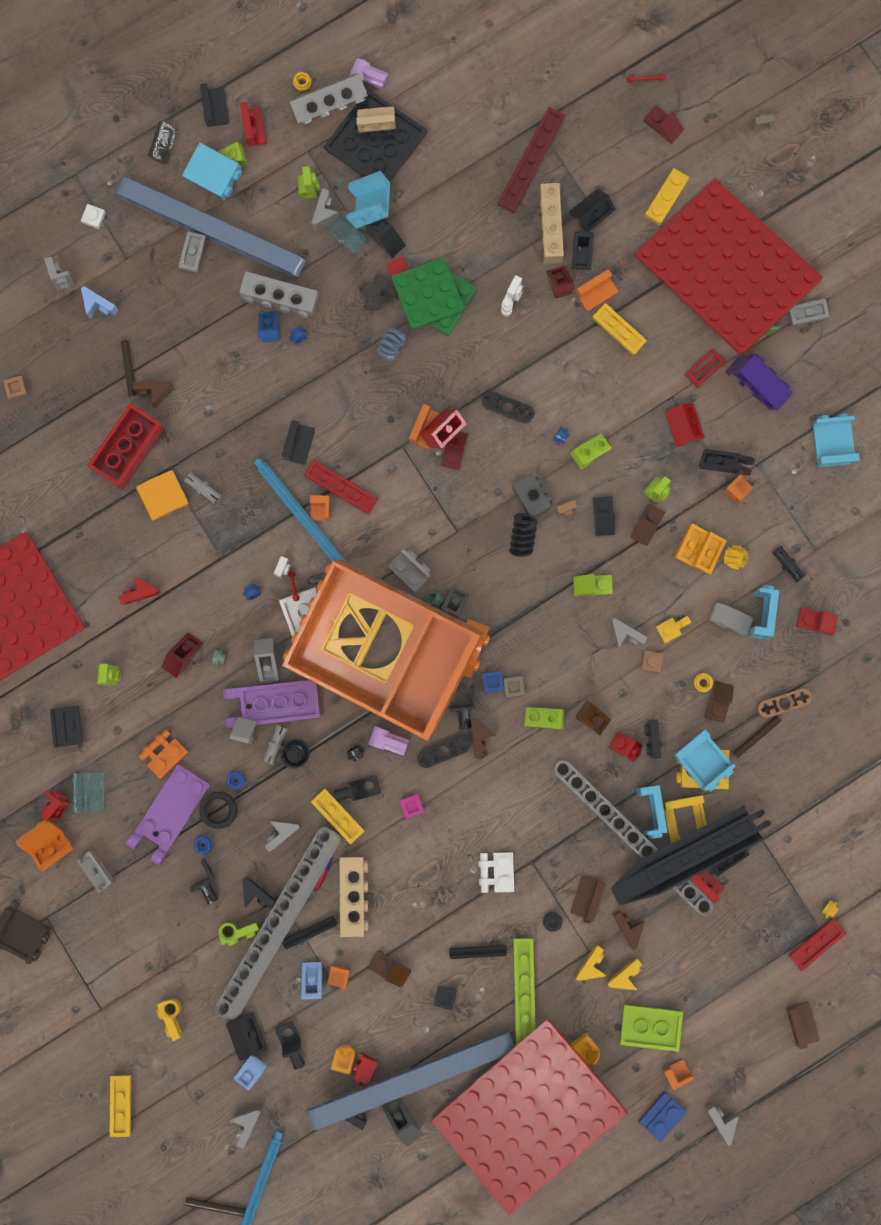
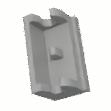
(95, 871)

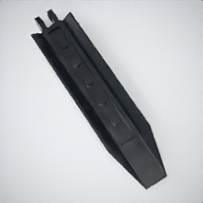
(690, 856)

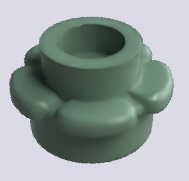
(435, 599)
(218, 657)

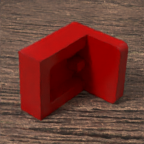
(626, 746)

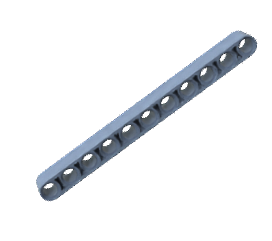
(213, 228)
(410, 1080)

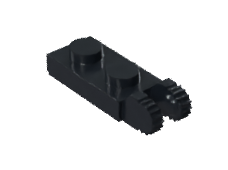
(726, 462)

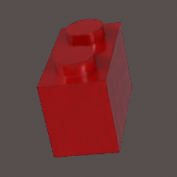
(443, 428)

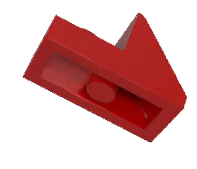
(143, 592)
(817, 621)

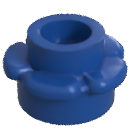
(298, 335)
(561, 436)
(252, 591)
(236, 775)
(198, 844)

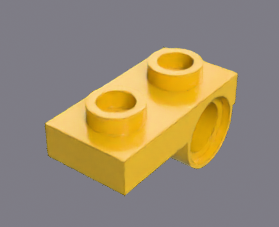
(172, 1028)

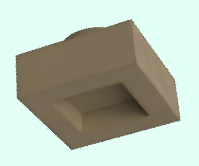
(762, 122)
(514, 687)

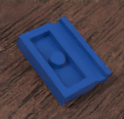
(662, 1116)

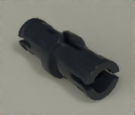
(788, 564)

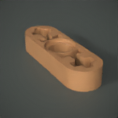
(768, 702)

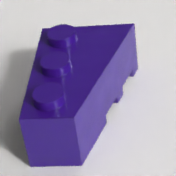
(760, 380)

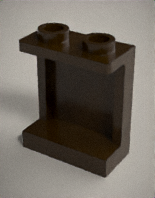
(22, 934)

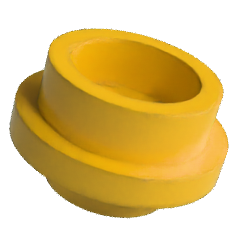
(299, 77)
(709, 682)
(830, 909)

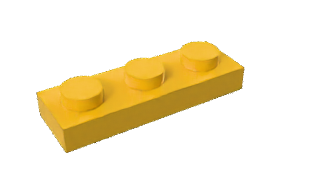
(666, 196)
(619, 329)
(337, 816)
(120, 1105)

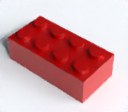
(126, 446)

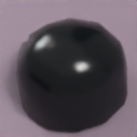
(294, 753)

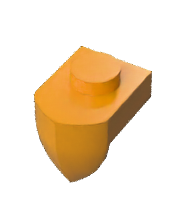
(587, 1049)
(343, 1059)

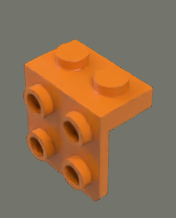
(45, 844)

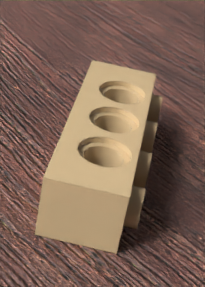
(551, 223)
(348, 927)

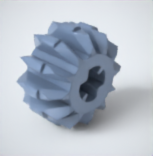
(391, 344)

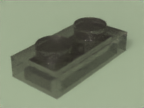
(162, 142)

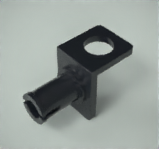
(463, 711)
(356, 789)
(204, 885)
(291, 1046)

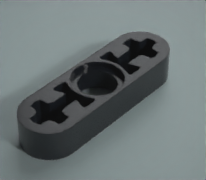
(522, 407)
(428, 752)

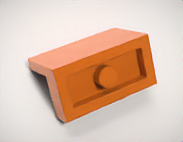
(596, 291)
(424, 418)

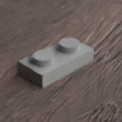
(192, 252)
(809, 312)

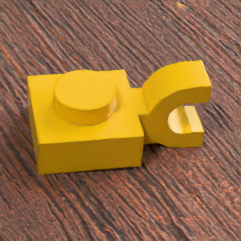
(670, 629)

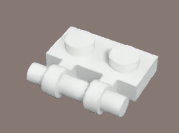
(513, 294)
(503, 872)

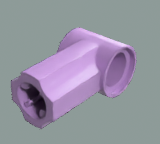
(369, 74)
(385, 740)

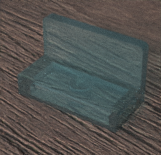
(89, 792)

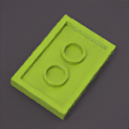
(651, 1028)

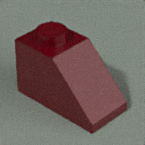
(181, 655)

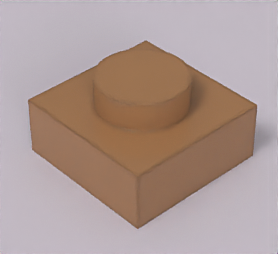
(15, 387)
(566, 509)
(652, 661)

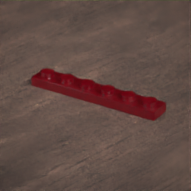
(531, 160)

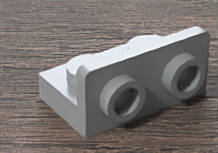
(60, 279)
(410, 570)

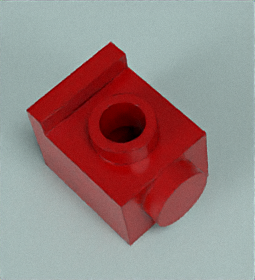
(364, 1069)

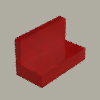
(684, 424)

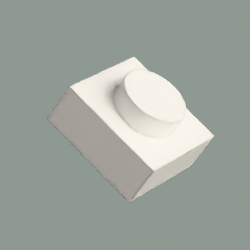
(93, 216)
(283, 567)

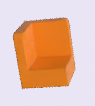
(738, 489)
(320, 508)
(339, 976)
(678, 1074)

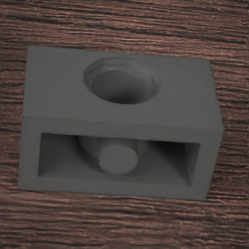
(532, 507)

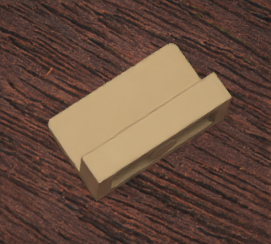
(376, 119)

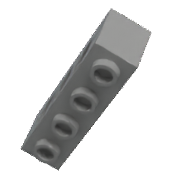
(300, 102)
(253, 282)

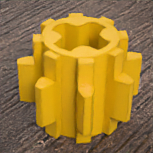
(735, 557)

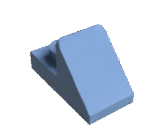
(93, 301)
(312, 980)
(250, 1072)

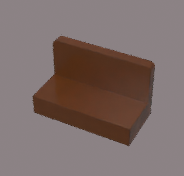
(587, 898)
(802, 1025)

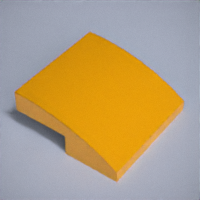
(162, 495)
(700, 549)

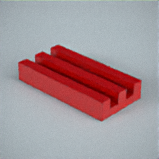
(693, 379)

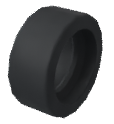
(203, 810)

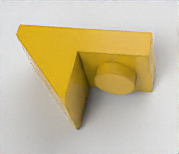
(587, 970)
(620, 979)

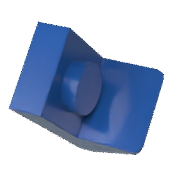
(268, 327)

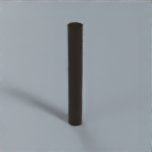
(128, 367)
(756, 737)
(214, 1207)

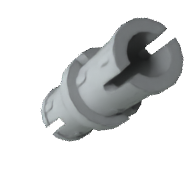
(202, 488)
(275, 744)

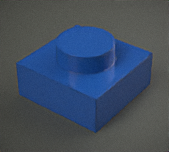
(492, 681)

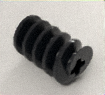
(523, 535)

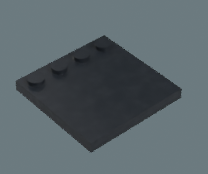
(375, 150)

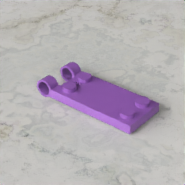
(276, 702)
(170, 811)

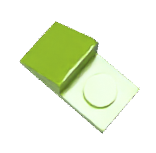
(592, 585)

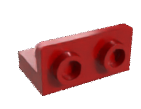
(252, 125)
(54, 810)
(708, 885)

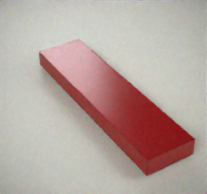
(341, 487)

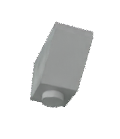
(266, 660)

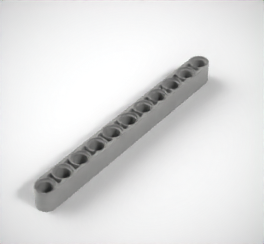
(627, 827)
(272, 930)

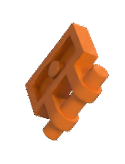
(167, 758)

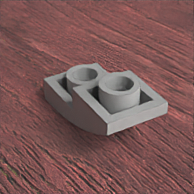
(731, 618)

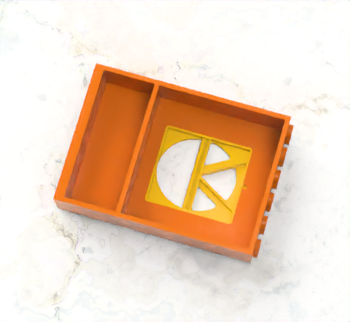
(421, 678)

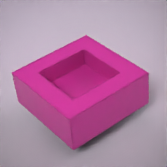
(412, 806)

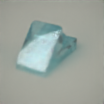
(348, 235)

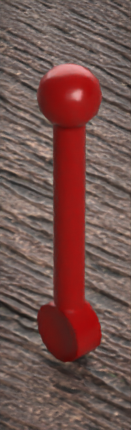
(661, 77)
(291, 574)

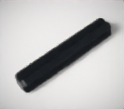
(309, 932)
(477, 952)

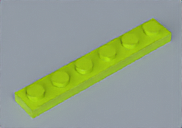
(524, 987)

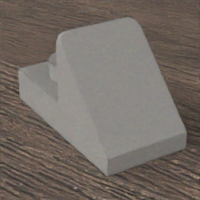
(323, 215)
(622, 630)
(243, 730)
(285, 830)
(248, 1120)
(726, 1126)

